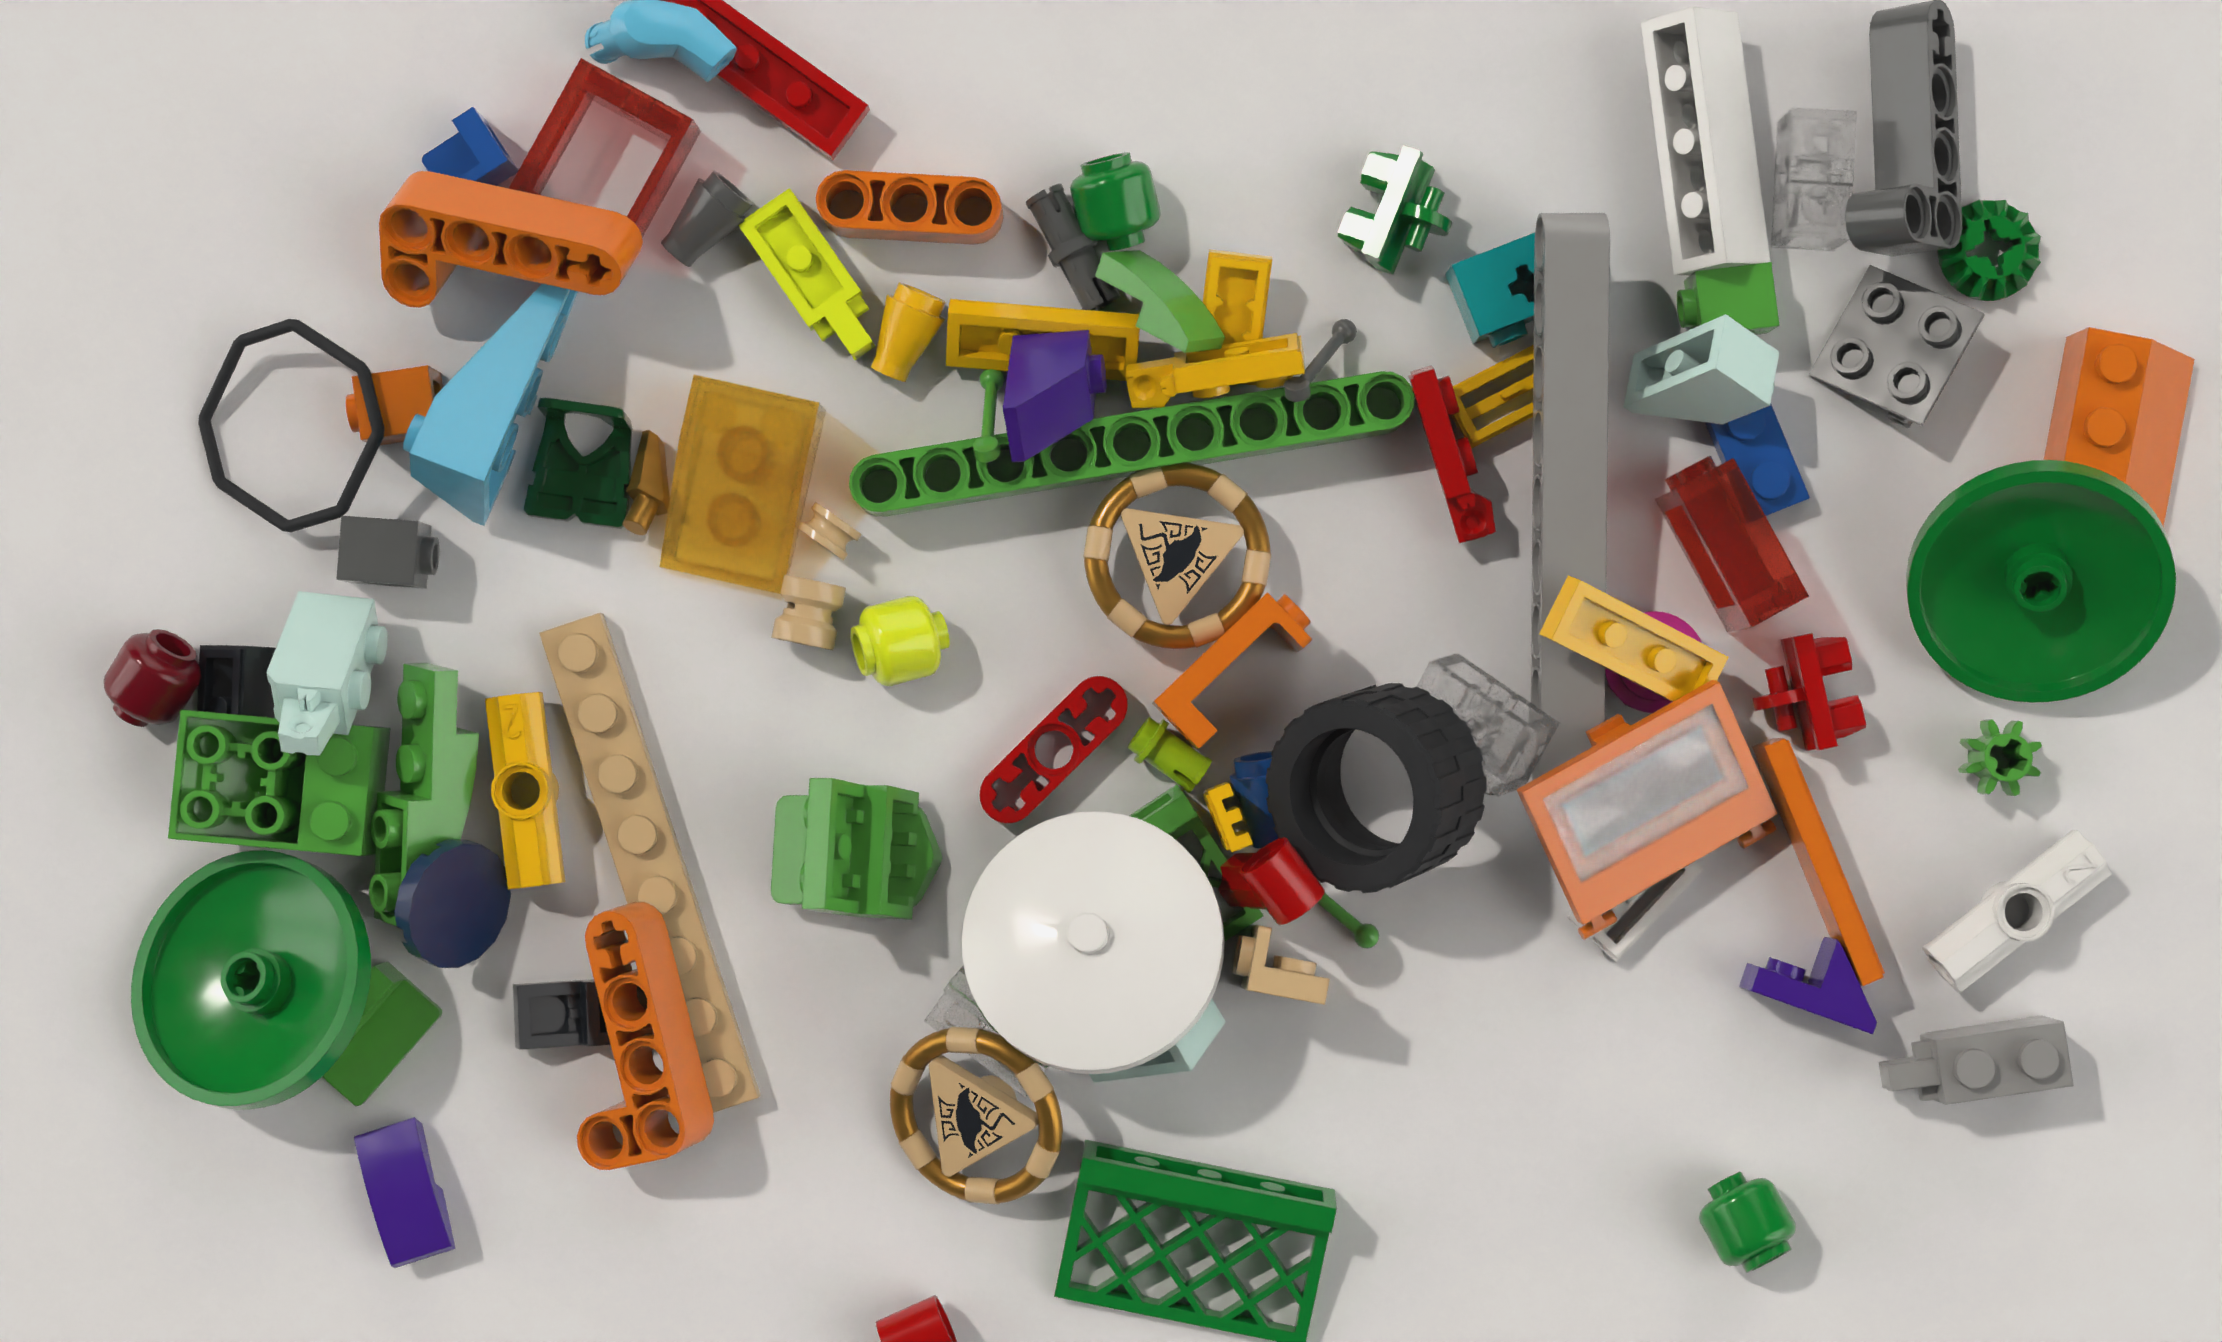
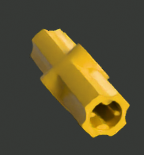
(520, 746)

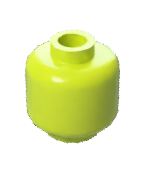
(899, 640)

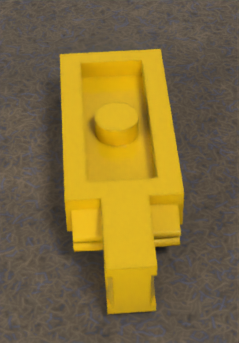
(1212, 372)

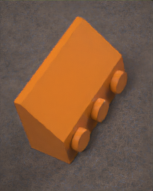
(2121, 410)

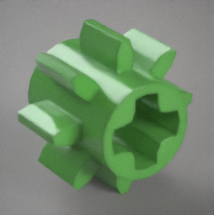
(2014, 748)

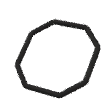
(363, 462)

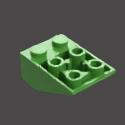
(246, 792)

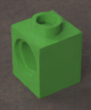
(1738, 291)

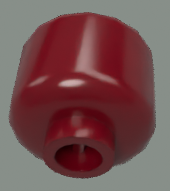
(152, 678)

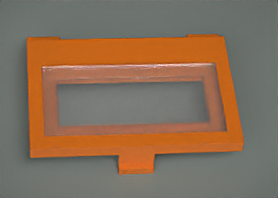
(1647, 802)

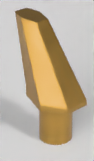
(647, 485)

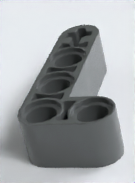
(1913, 135)

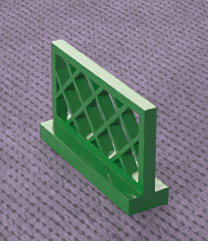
(1205, 1190)

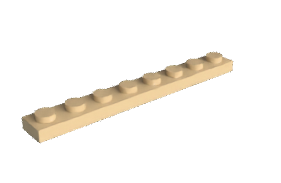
(645, 840)

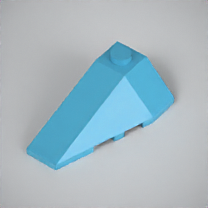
(470, 428)

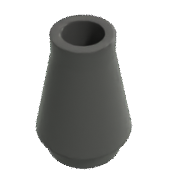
(706, 218)

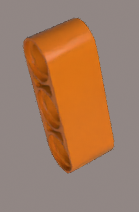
(884, 189)

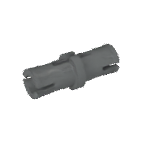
(1071, 248)

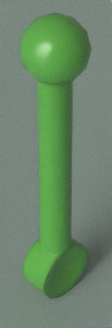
(987, 447)
(1364, 934)

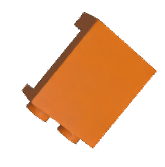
(1176, 700)

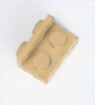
(1287, 976)

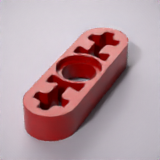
(1009, 772)

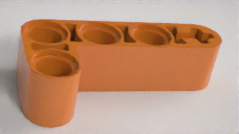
(500, 230)
(634, 1035)

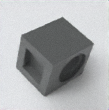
(386, 552)

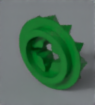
(1977, 276)

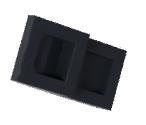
(560, 1014)

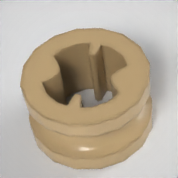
(829, 531)

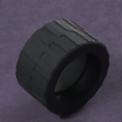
(1311, 804)

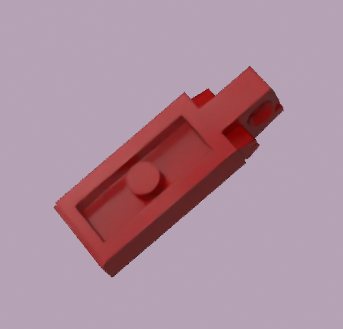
(1452, 458)

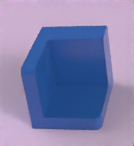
(472, 152)

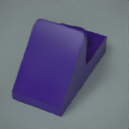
(1828, 993)

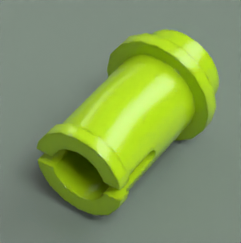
(1169, 754)

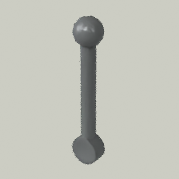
(1298, 388)

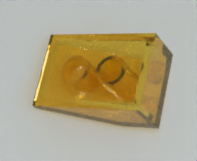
(740, 483)

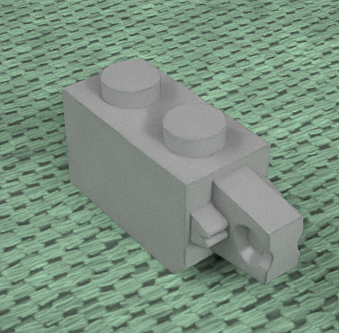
(1984, 1061)

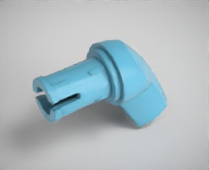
(662, 31)

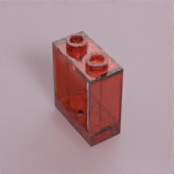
(593, 84)
(1729, 544)

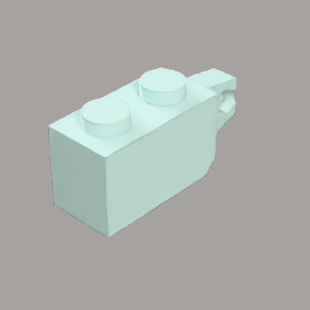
(324, 668)

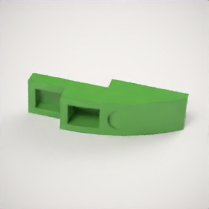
(435, 782)

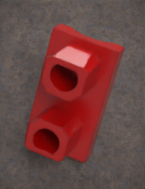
(1819, 719)

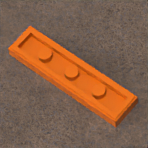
(1817, 857)

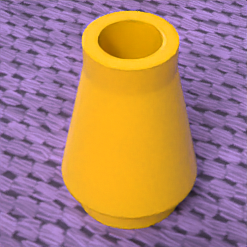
(906, 329)

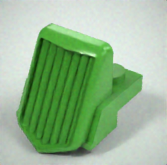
(853, 850)

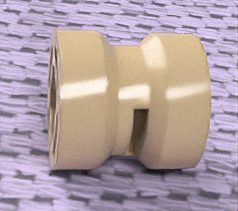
(808, 612)

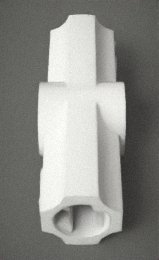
(2049, 887)

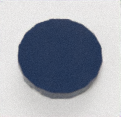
(453, 903)

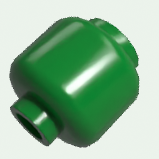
(1115, 200)
(1747, 1222)

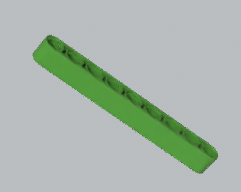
(1160, 427)

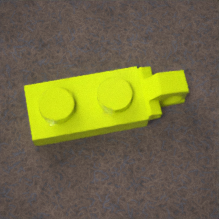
(809, 271)

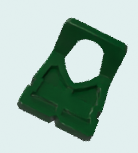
(579, 485)

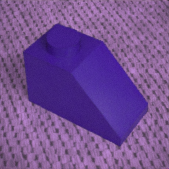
(1050, 389)

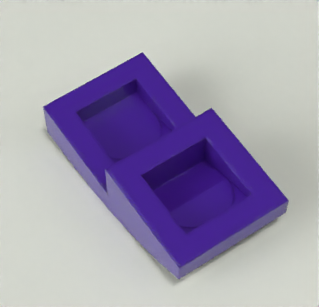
(403, 1192)

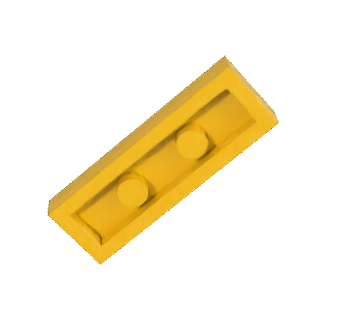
(983, 333)
(1629, 641)

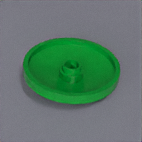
(2040, 581)
(250, 980)

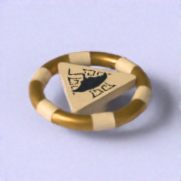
(1176, 555)
(975, 1115)

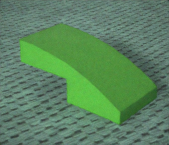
(1169, 305)

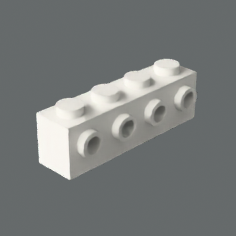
(1705, 140)

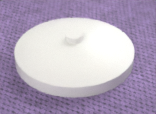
(1093, 942)

